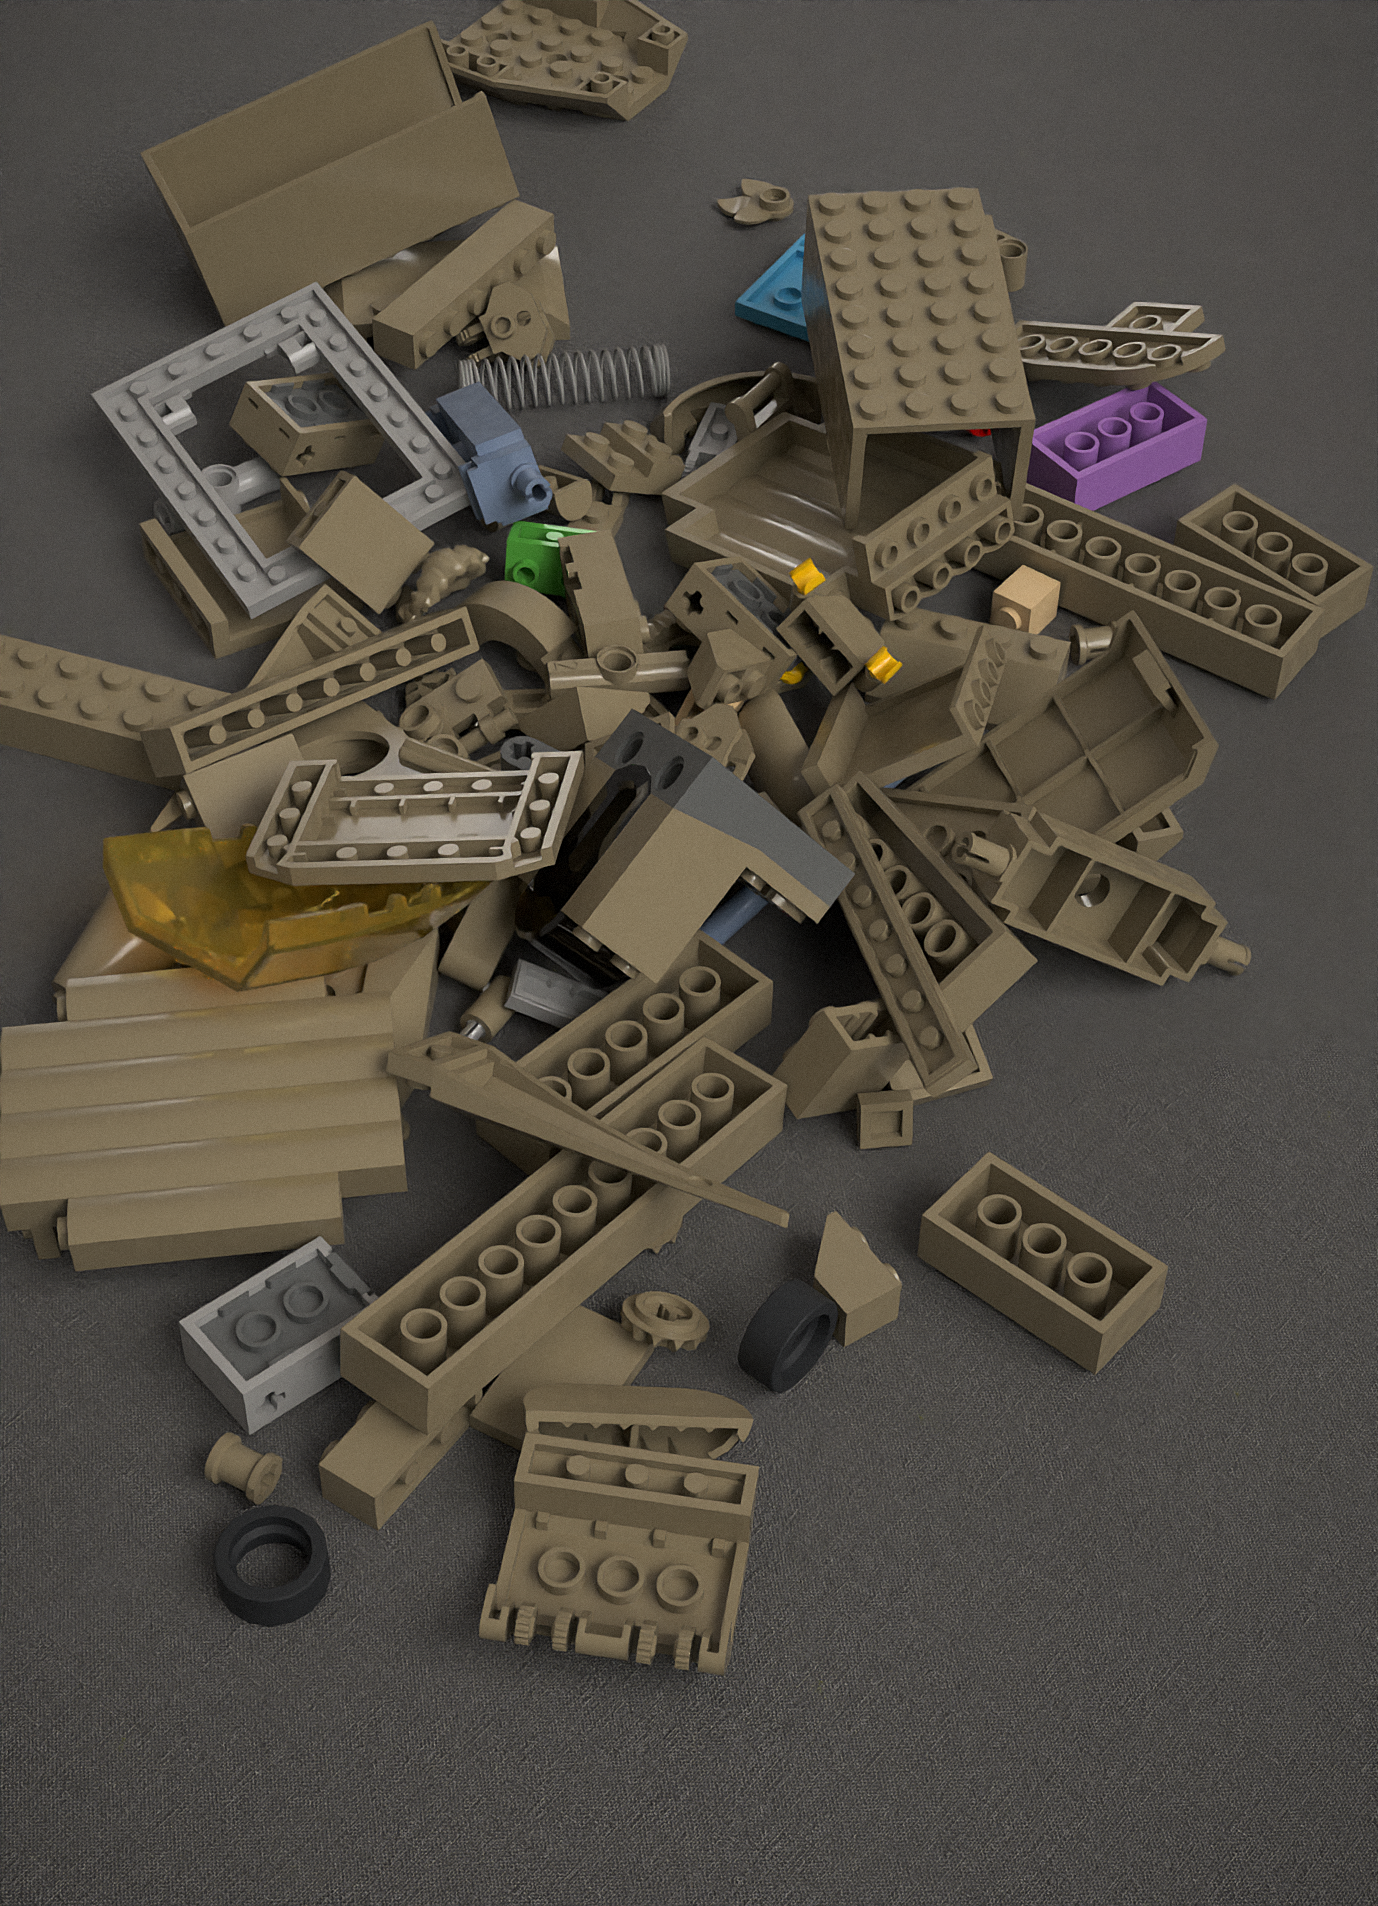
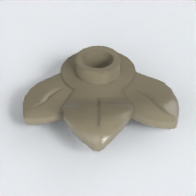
(758, 204)

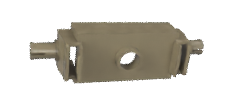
(1136, 917)

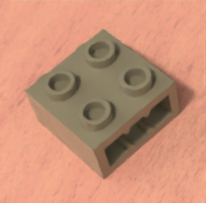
(840, 1056)

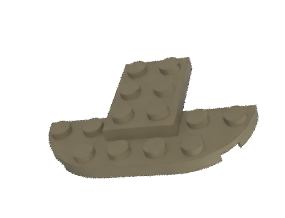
(1132, 350)

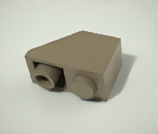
(726, 669)
(856, 1281)

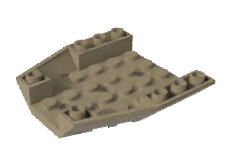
(569, 55)

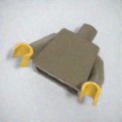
(834, 636)

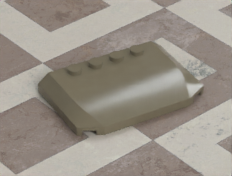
(377, 285)
(414, 825)

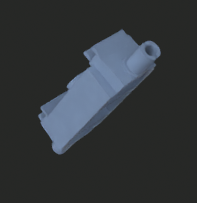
(499, 463)

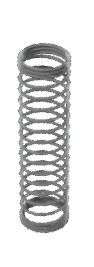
(657, 360)

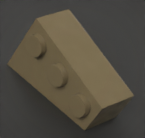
(599, 594)

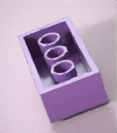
(1116, 446)

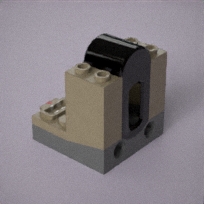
(664, 849)

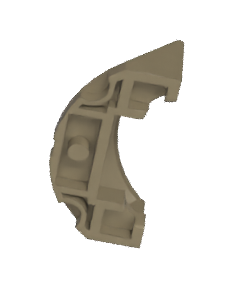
(687, 409)

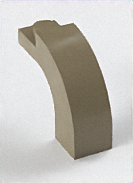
(524, 621)

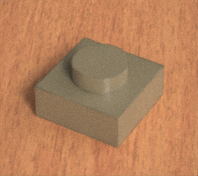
(884, 1119)

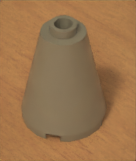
(108, 950)

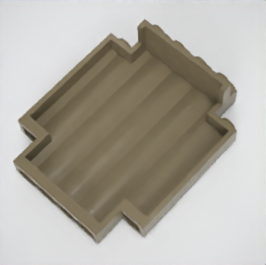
(776, 503)
(195, 1118)

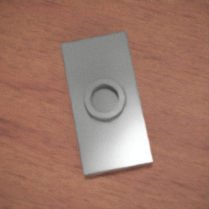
(548, 995)

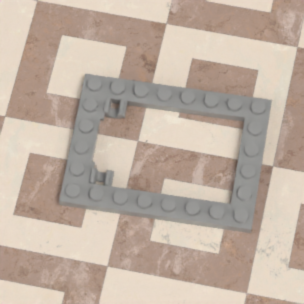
(307, 329)

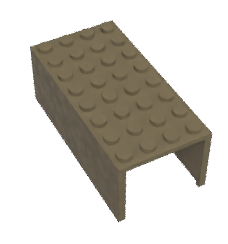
(330, 174)
(911, 329)

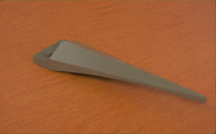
(318, 629)
(496, 1090)

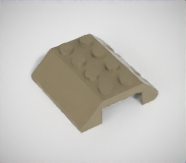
(624, 1553)

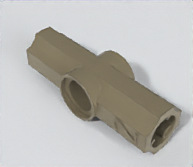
(619, 669)

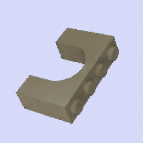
(355, 737)

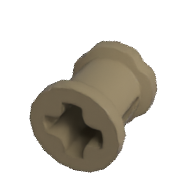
(1089, 642)
(243, 1468)

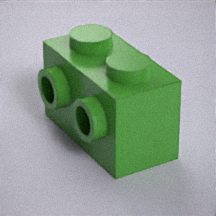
(535, 556)

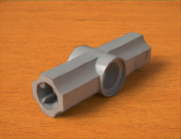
(234, 486)

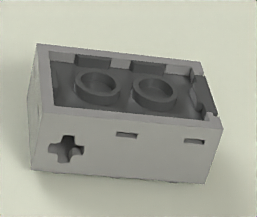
(275, 1334)

